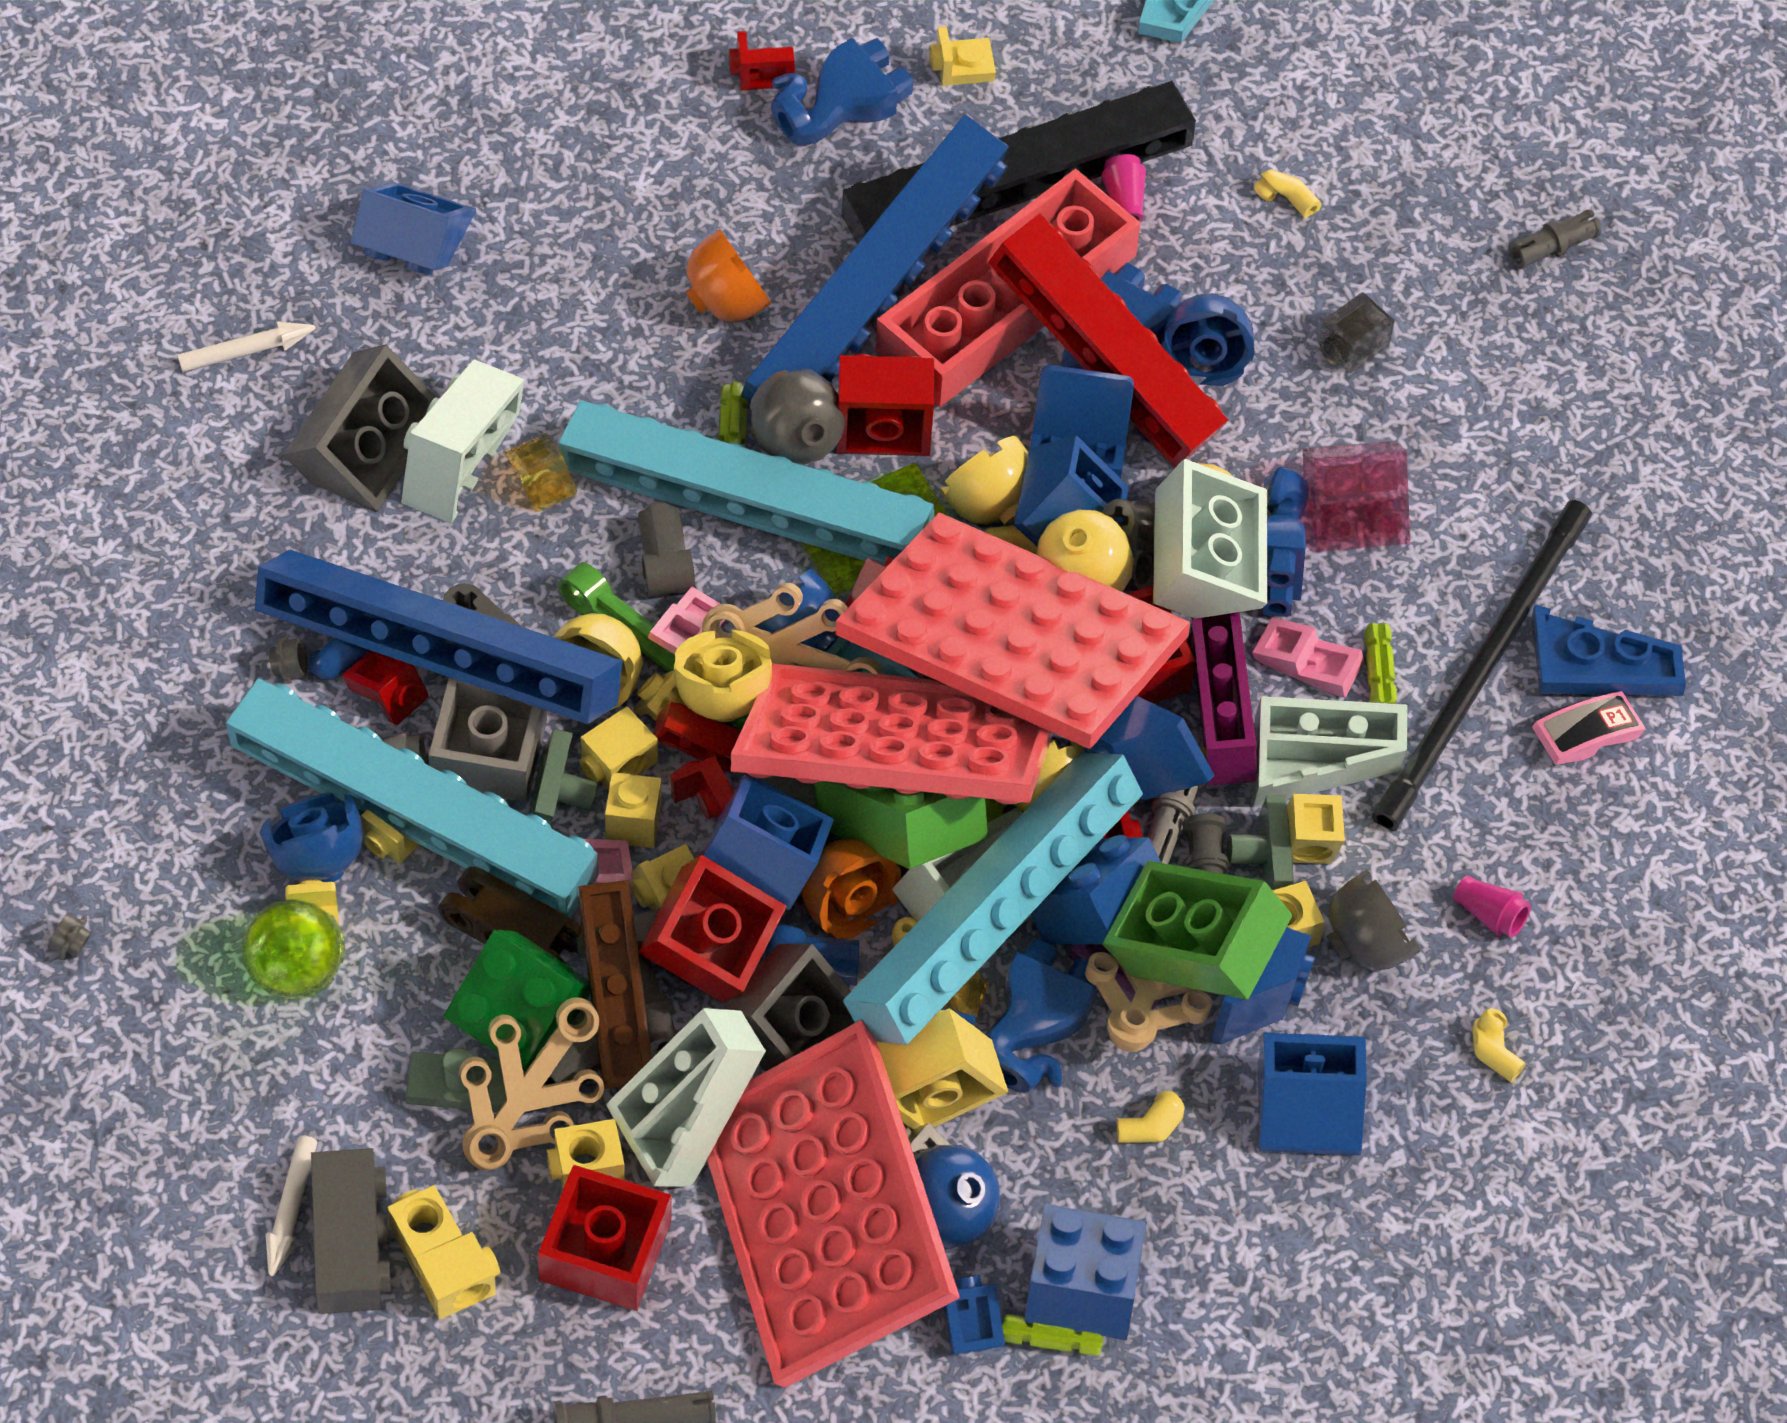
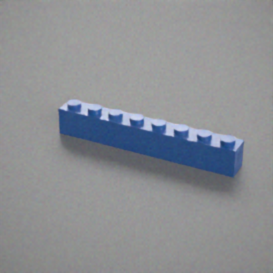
(888, 256)
(439, 636)

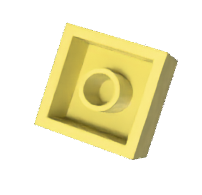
(943, 1071)

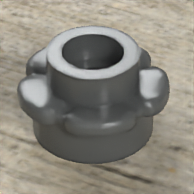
(288, 659)
(69, 936)

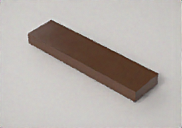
(614, 980)

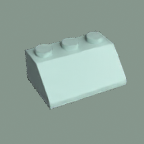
(1209, 543)

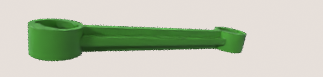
(590, 592)

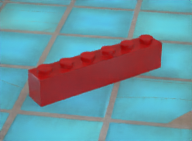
(1107, 337)

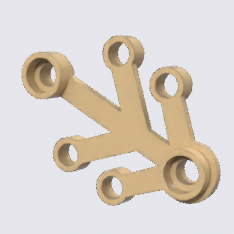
(785, 643)
(1134, 1023)
(526, 1090)

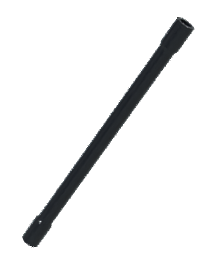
(1405, 788)

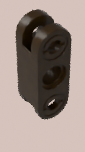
(500, 906)

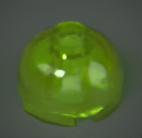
(293, 949)

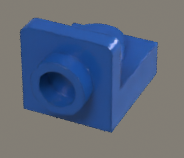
(974, 1317)

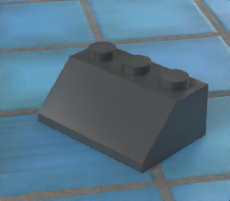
(359, 428)

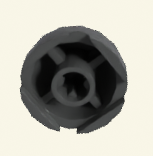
(797, 416)
(1368, 926)

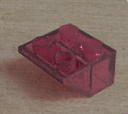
(1358, 495)

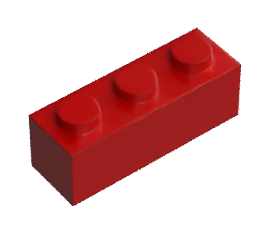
(695, 734)

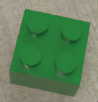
(517, 981)

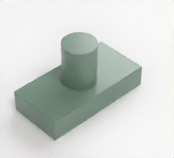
(554, 784)
(1268, 848)
(437, 1083)

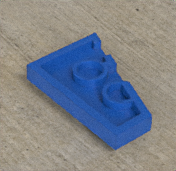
(1591, 660)

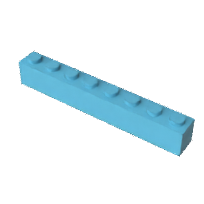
(741, 484)
(411, 796)
(993, 897)

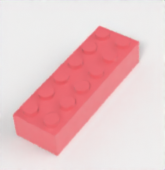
(968, 311)

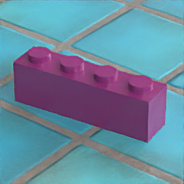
(1224, 698)

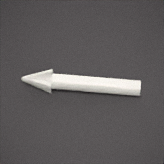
(286, 335)
(280, 1240)

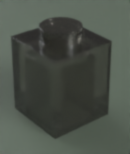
(1355, 333)

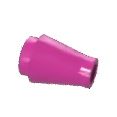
(1125, 183)
(1493, 905)

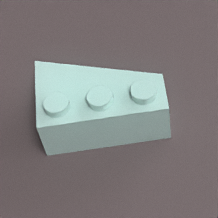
(456, 435)
(1325, 744)
(687, 1095)

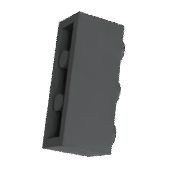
(349, 1231)

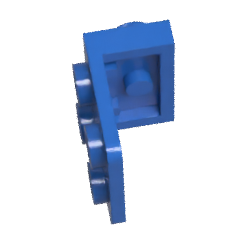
(1084, 405)

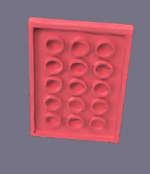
(1013, 629)
(888, 736)
(827, 1207)

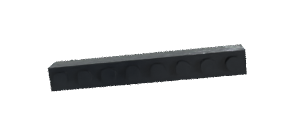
(1041, 155)

